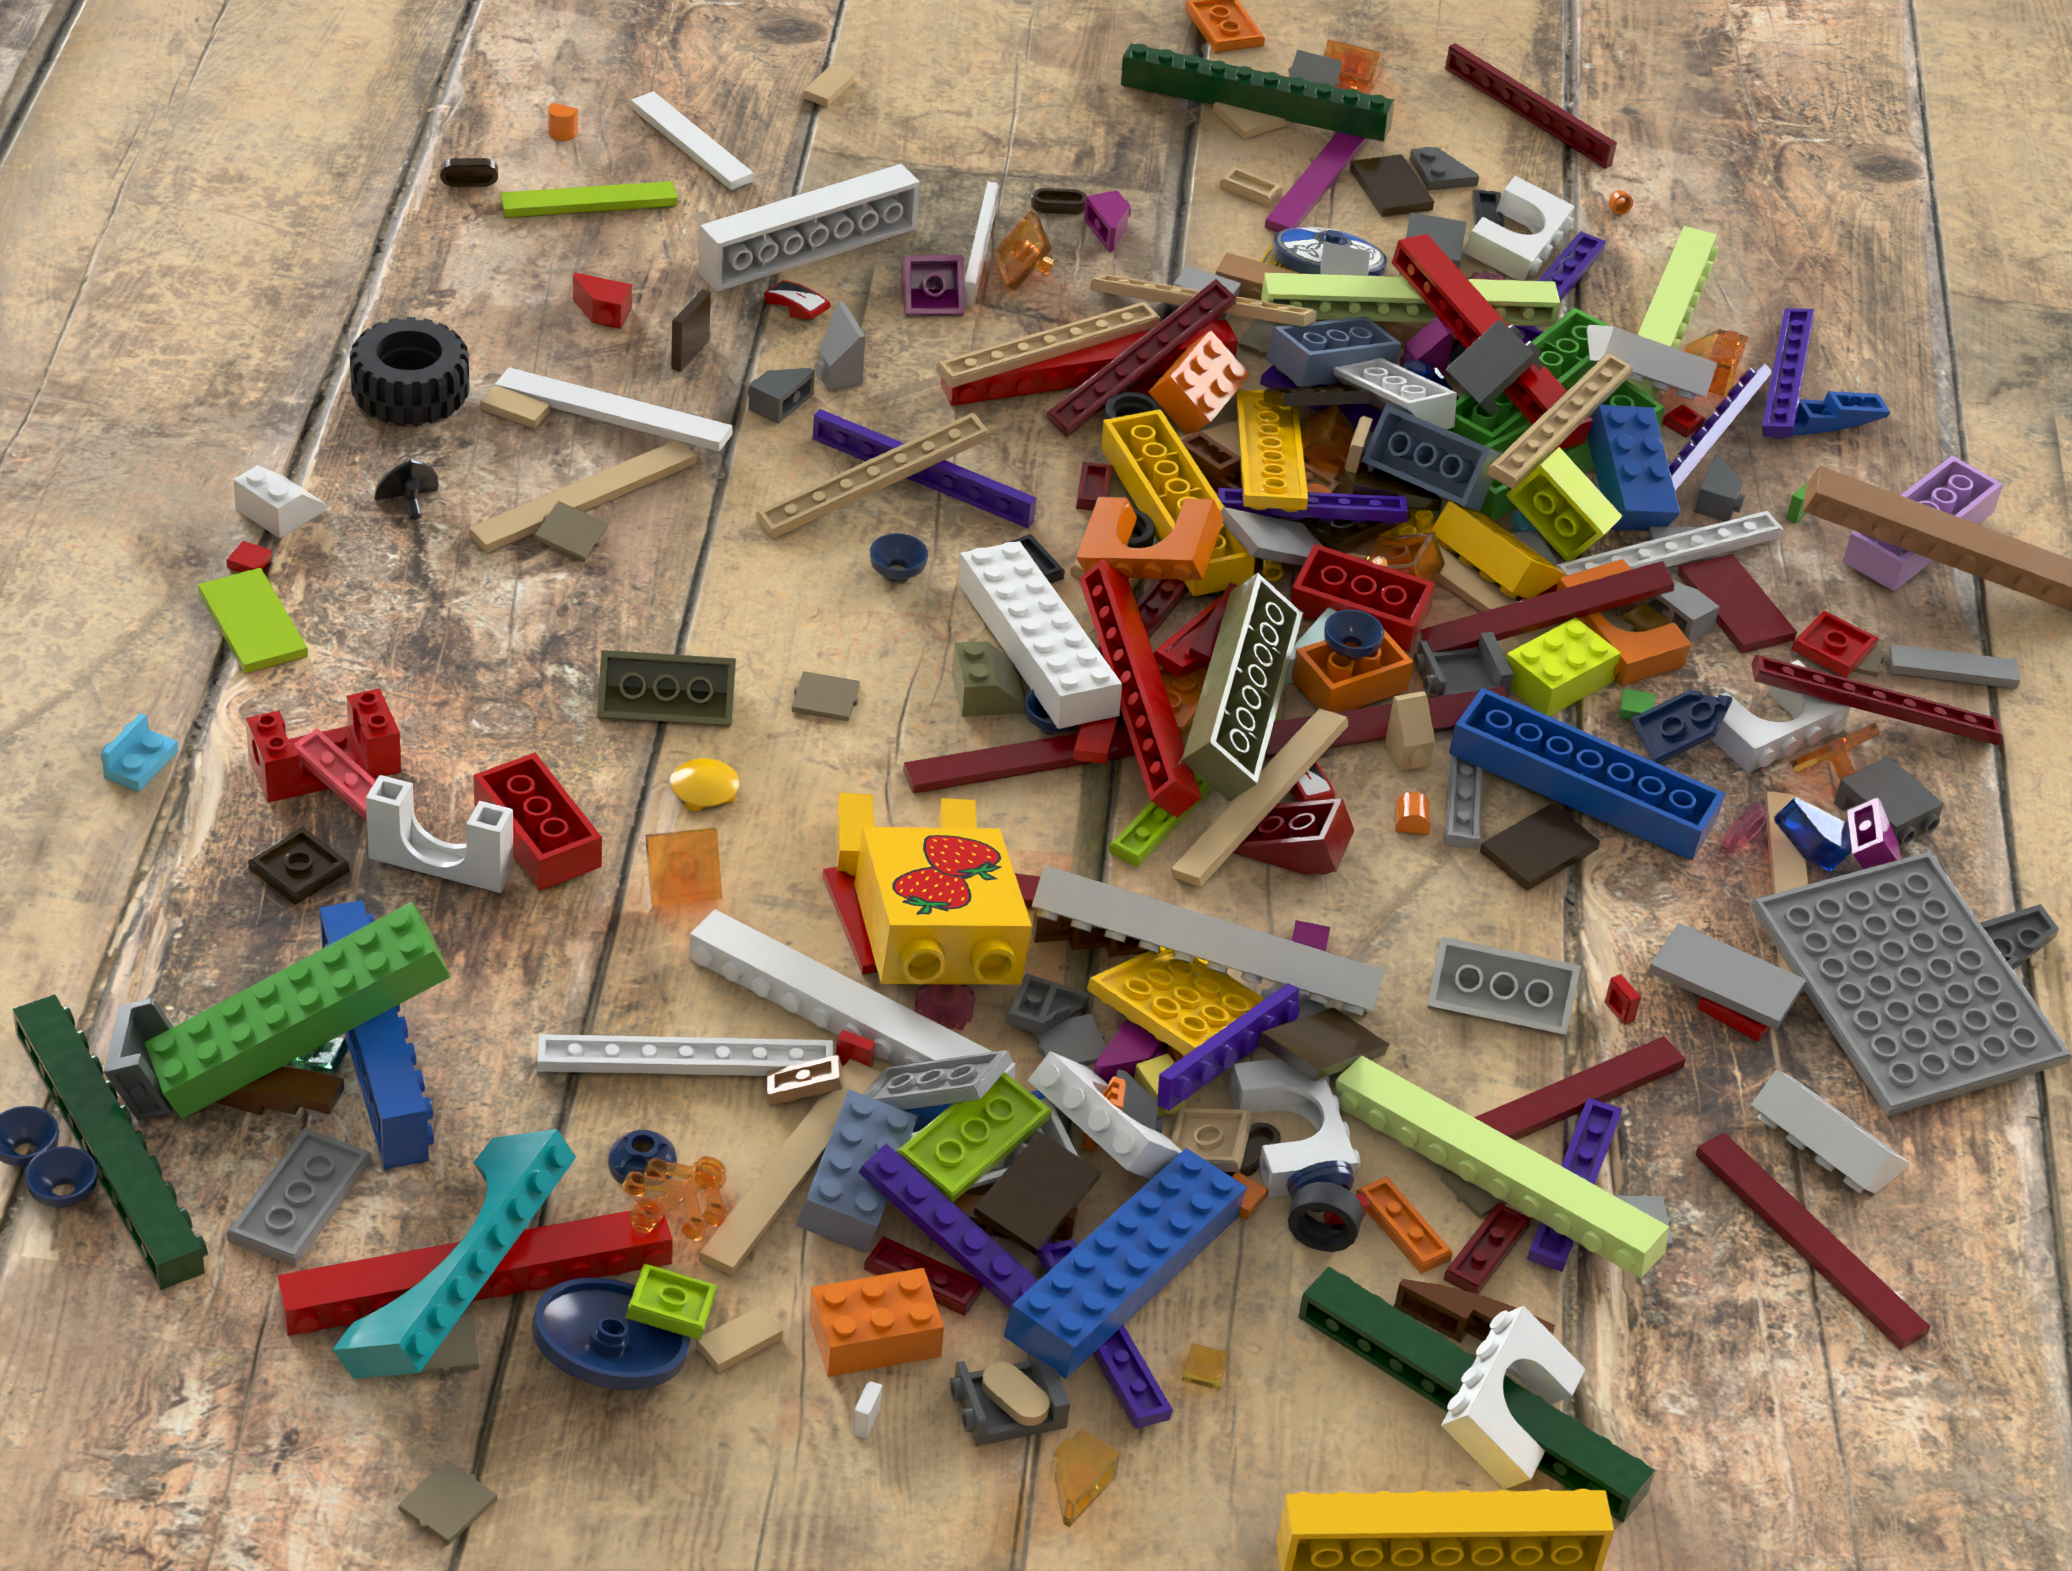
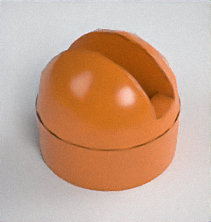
(1620, 206)

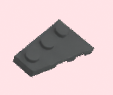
(2021, 933)

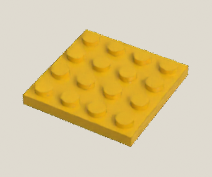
(1174, 998)

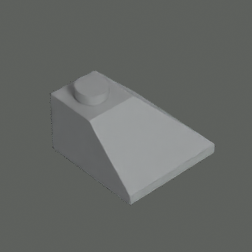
(841, 351)

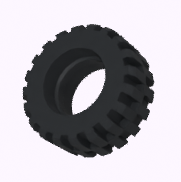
(409, 371)

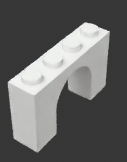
(1520, 253)
(1759, 742)
(401, 841)
(1280, 1087)
(1079, 1096)
(1479, 1410)

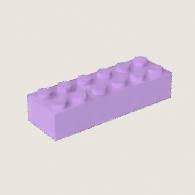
(1949, 488)

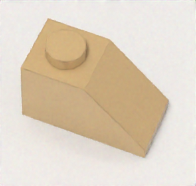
(1410, 732)

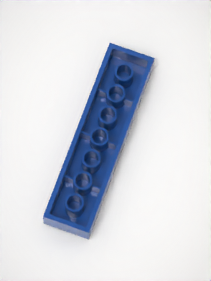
(1586, 773)
(384, 1063)
(1124, 1263)

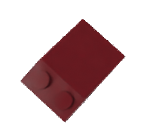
(1301, 836)

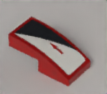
(801, 300)
(1313, 786)

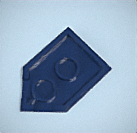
(1680, 723)

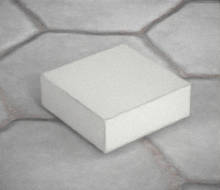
(867, 1409)

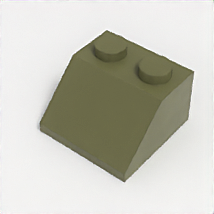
(986, 681)

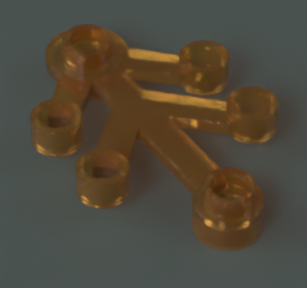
(704, 1174)

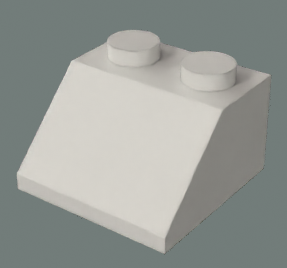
(274, 501)

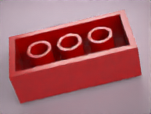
(1353, 583)
(549, 830)

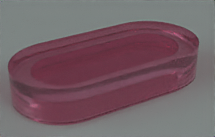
(1745, 828)

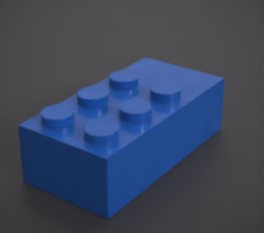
(1632, 466)

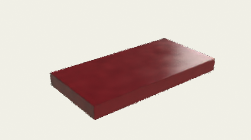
(1744, 609)

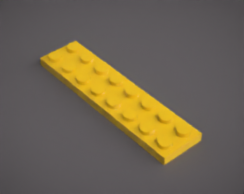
(1270, 453)

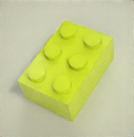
(1564, 505)
(1562, 667)

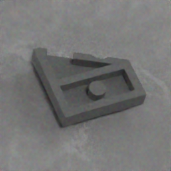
(1441, 170)
(1044, 1004)

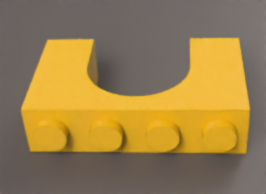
(856, 812)

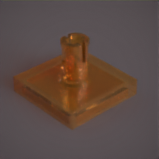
(1024, 251)
(1837, 752)
(683, 866)

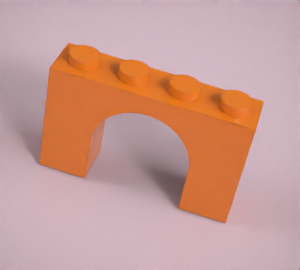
(1178, 556)
(1641, 652)

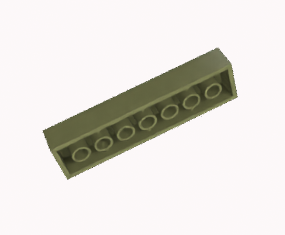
(1242, 688)

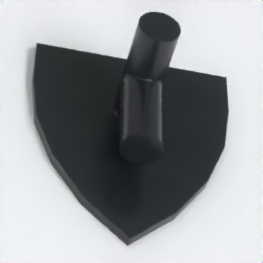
(408, 481)

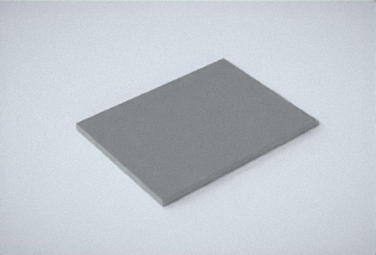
(1910, 983)

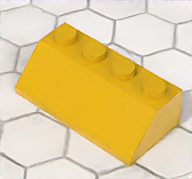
(1495, 552)

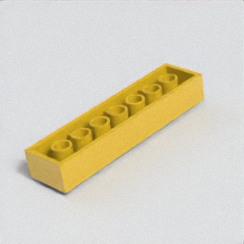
(1159, 478)
(1445, 1531)

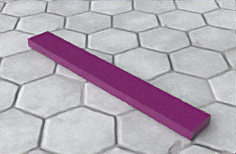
(1315, 182)

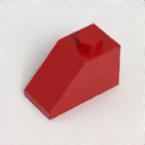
(602, 299)

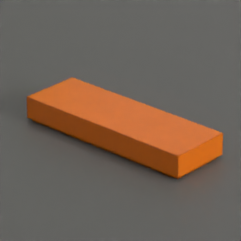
(1405, 1225)

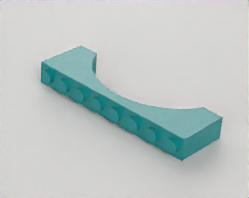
(408, 1331)

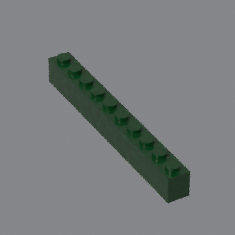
(1257, 91)
(106, 1133)
(1435, 1371)

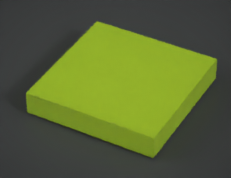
(671, 1301)

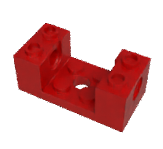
(368, 740)

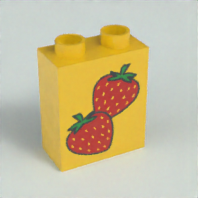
(942, 906)

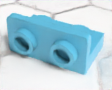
(137, 754)

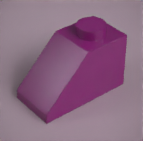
(1107, 217)
(1430, 346)
(1872, 835)
(1311, 934)
(1127, 1048)

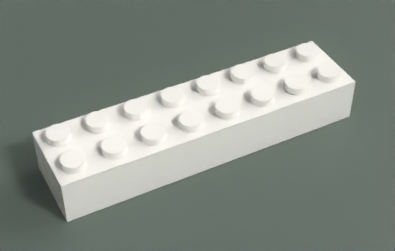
(808, 227)
(1040, 635)

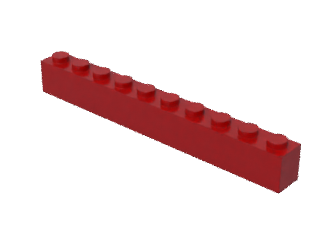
(1469, 316)
(1070, 369)
(1143, 693)
(536, 1260)

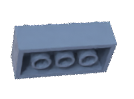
(1314, 350)
(1431, 457)
(840, 1199)

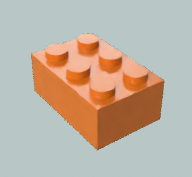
(1199, 383)
(1346, 684)
(876, 1322)

